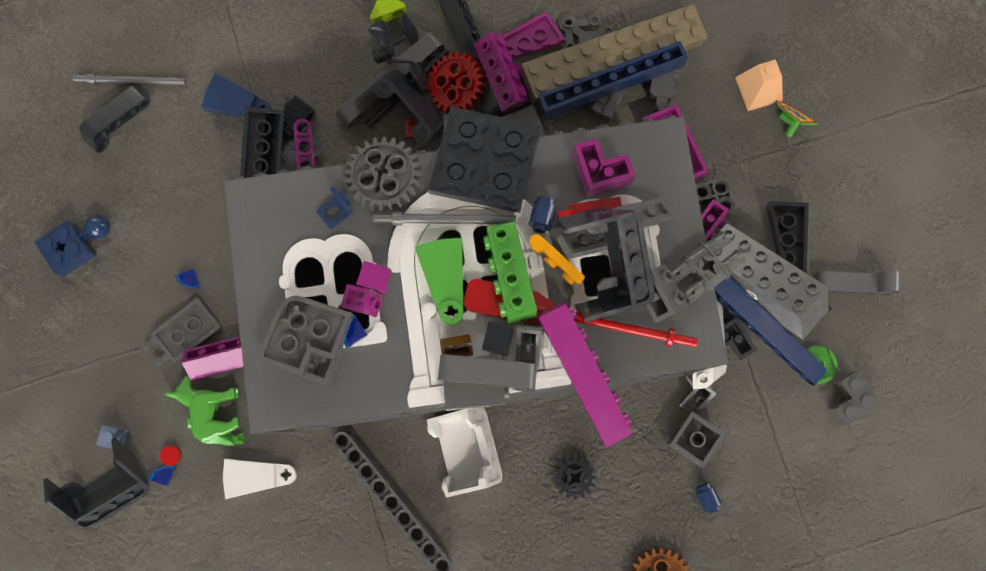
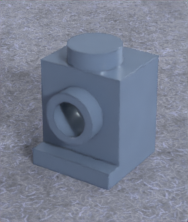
(109, 432)

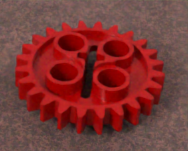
(456, 82)

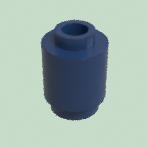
(542, 214)
(708, 497)

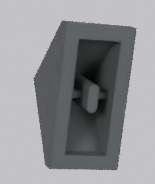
(529, 344)
(697, 399)

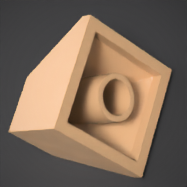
(760, 85)

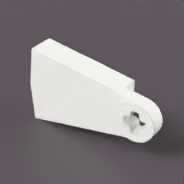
(247, 476)

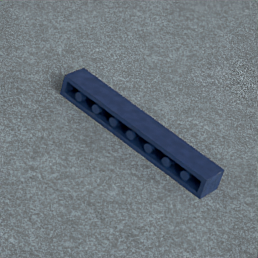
(612, 80)

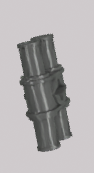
(718, 269)

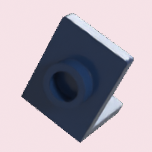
(341, 202)

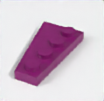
(533, 36)

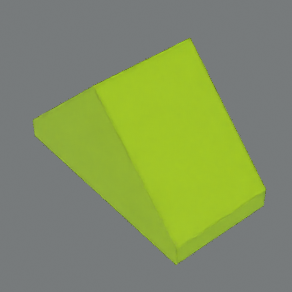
(387, 10)

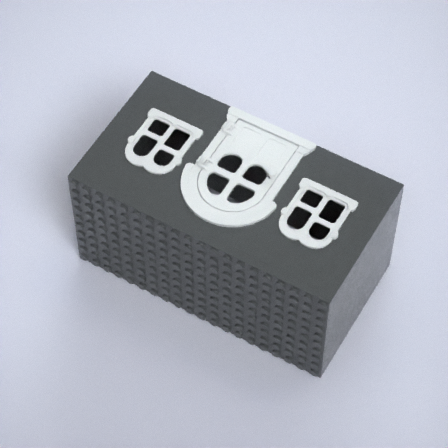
(394, 367)

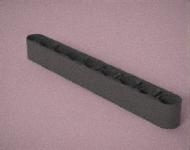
(382, 497)

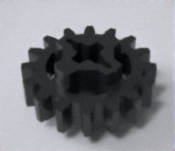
(581, 471)

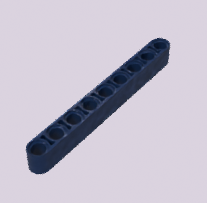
(769, 331)

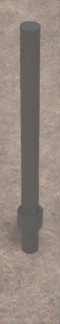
(93, 78)
(398, 218)

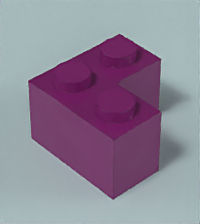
(600, 174)

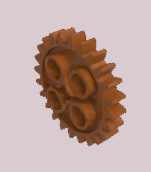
(650, 560)

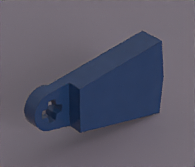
(229, 98)

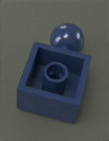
(67, 247)

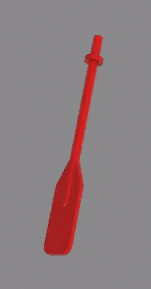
(482, 299)

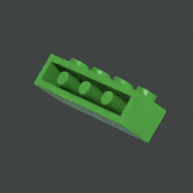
(511, 273)

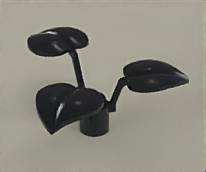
(386, 52)

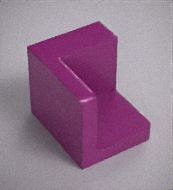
(374, 277)

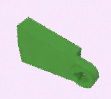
(444, 274)

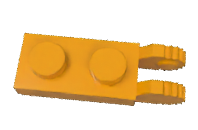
(555, 259)

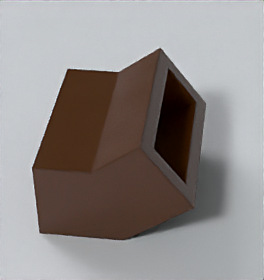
(455, 342)

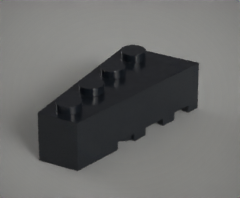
(790, 231)

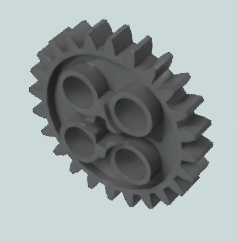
(403, 179)

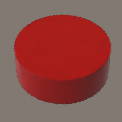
(170, 455)

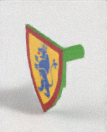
(793, 118)

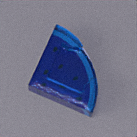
(188, 279)
(355, 333)
(162, 475)

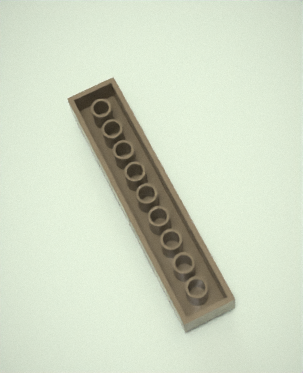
(612, 49)

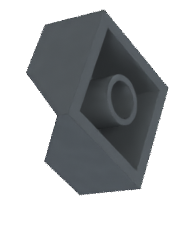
(695, 439)

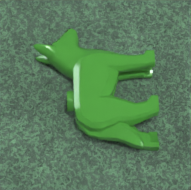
(203, 412)

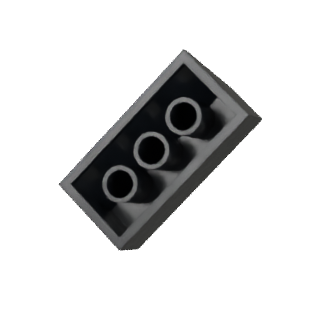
(261, 141)

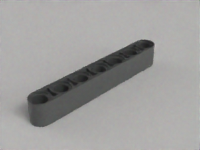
(421, 51)

